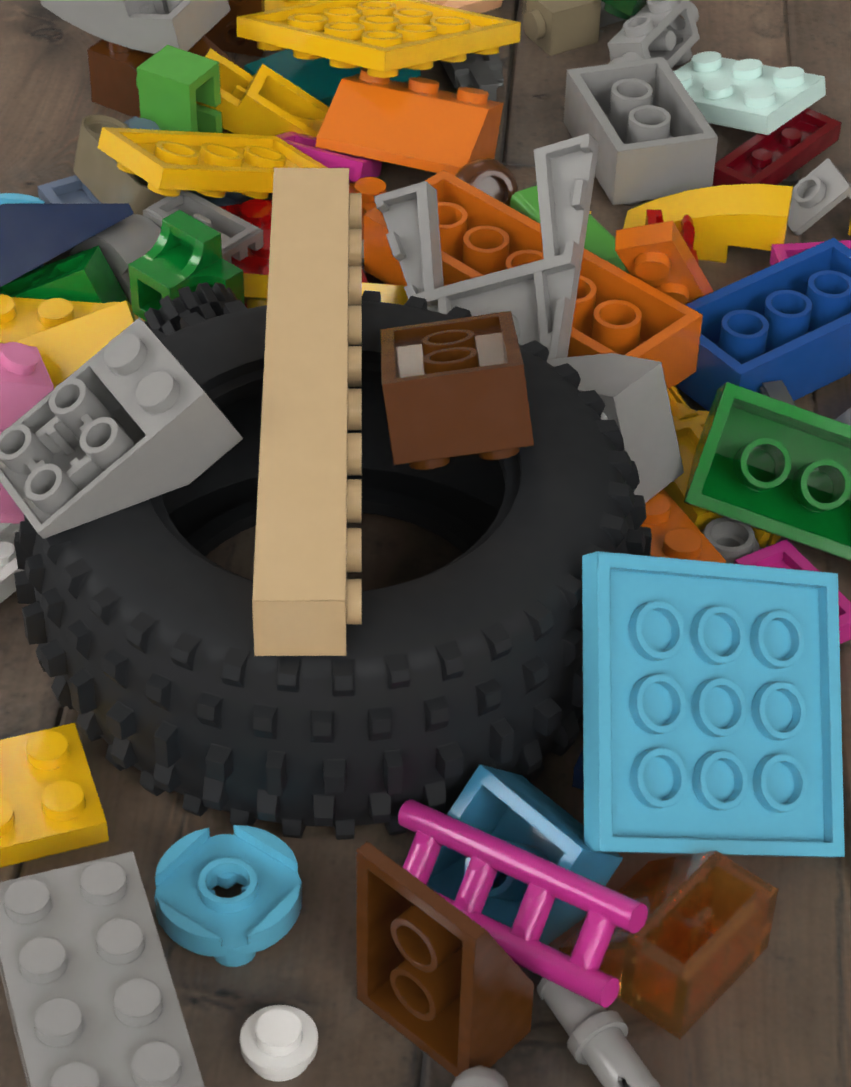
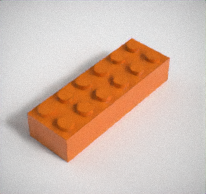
(611, 306)

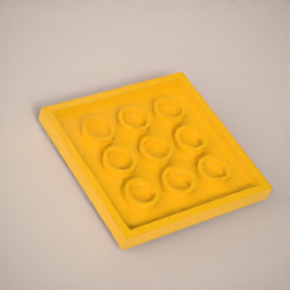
(378, 33)

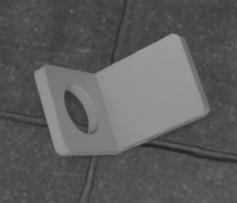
(816, 196)

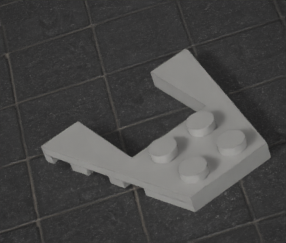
(537, 292)

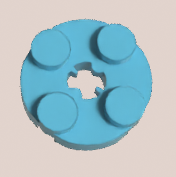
(236, 925)

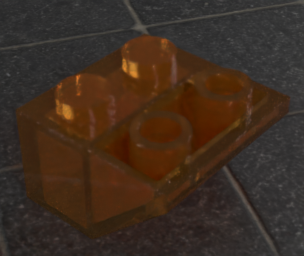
(698, 938)

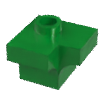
(181, 257)

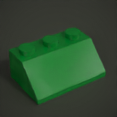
(775, 469)

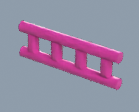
(545, 883)

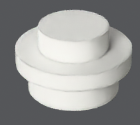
(279, 1042)

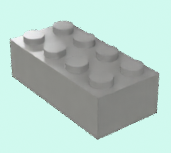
(91, 980)

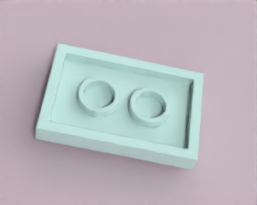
(748, 93)

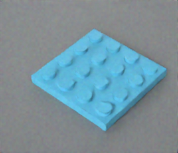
(711, 708)

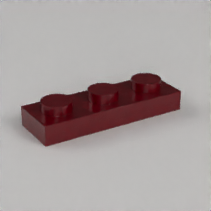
(778, 155)

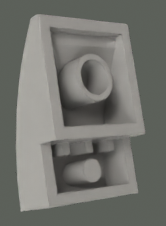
(142, 23)

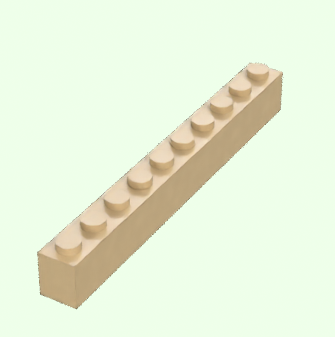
(305, 419)

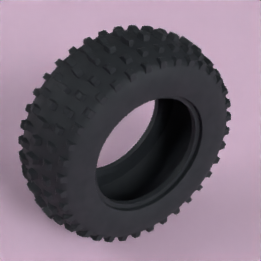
(435, 678)

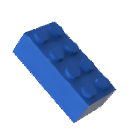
(777, 326)

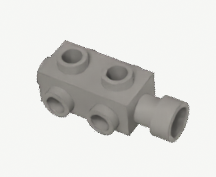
(658, 33)

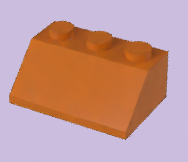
(411, 123)

